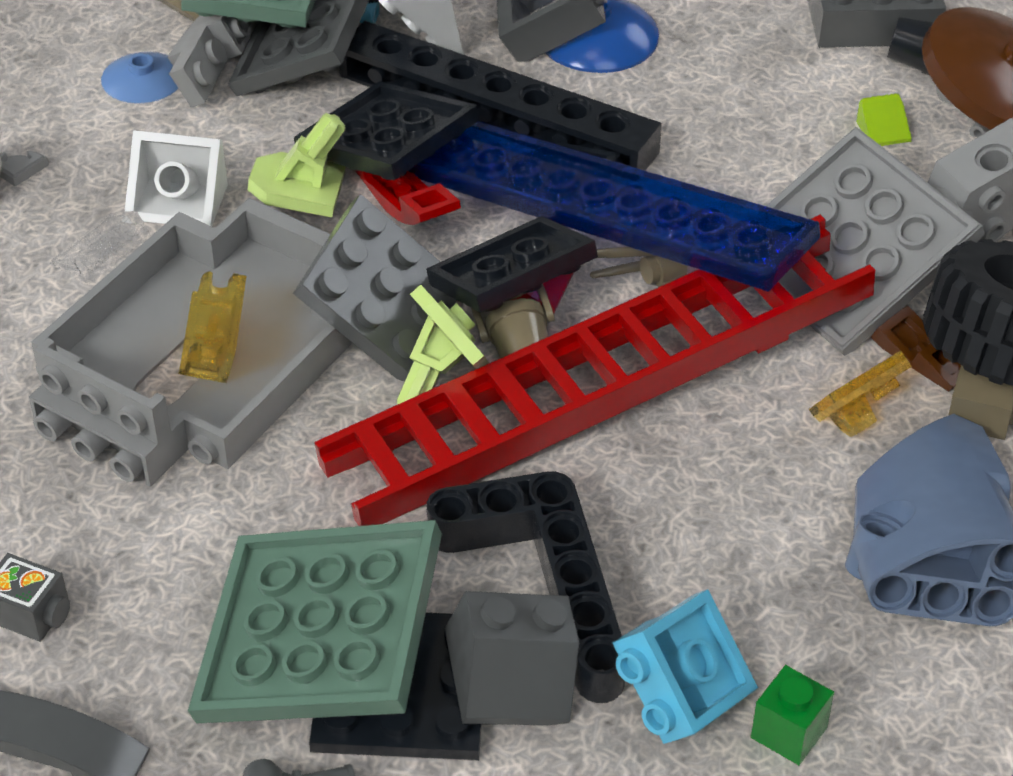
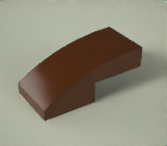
(907, 334)

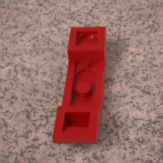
(409, 198)

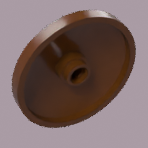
(972, 62)

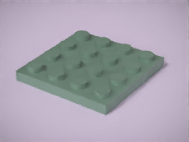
(318, 624)

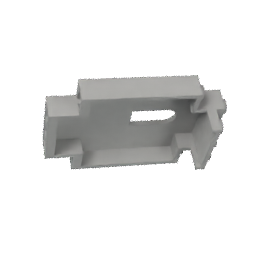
(139, 317)

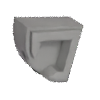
(21, 167)

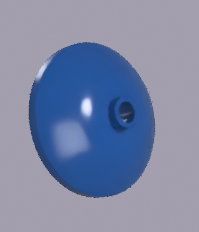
(616, 45)

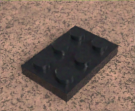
(512, 264)

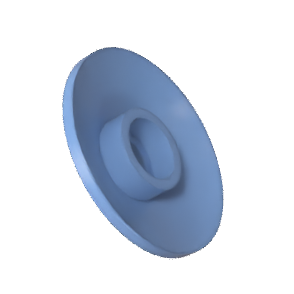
(139, 78)

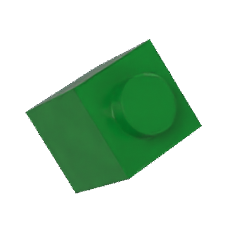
(792, 714)

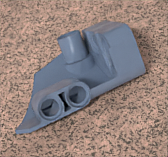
(936, 527)

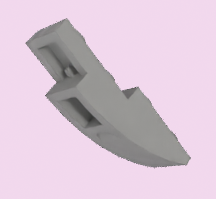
(204, 52)

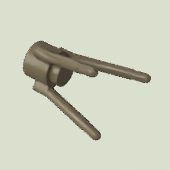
(652, 267)

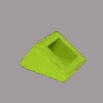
(884, 119)

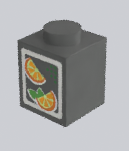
(31, 597)

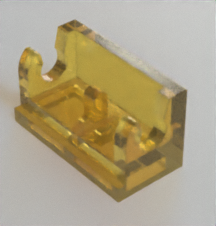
(212, 329)

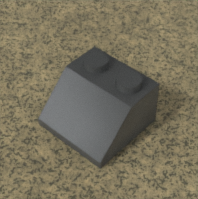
(513, 658)

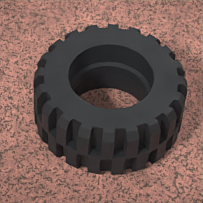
(973, 308)

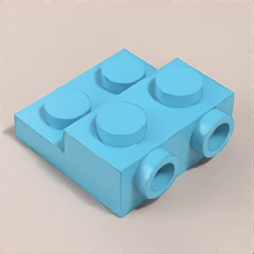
(684, 668)

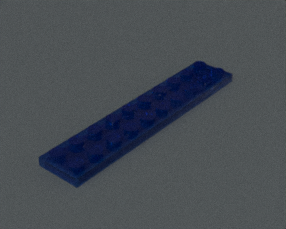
(623, 204)

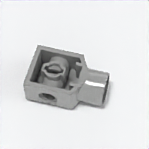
(981, 179)

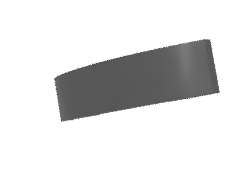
(66, 738)

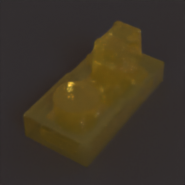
(849, 404)

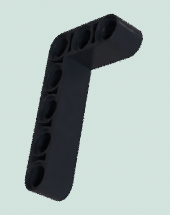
(550, 513)

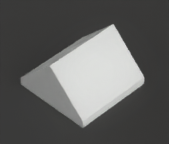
(175, 176)

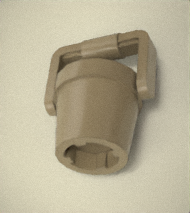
(516, 323)

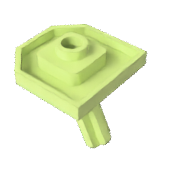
(303, 176)
(440, 345)

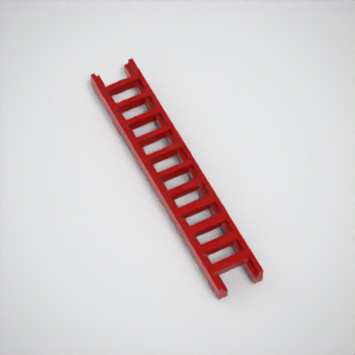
(551, 358)

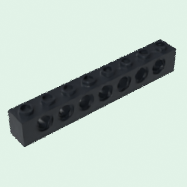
(501, 95)

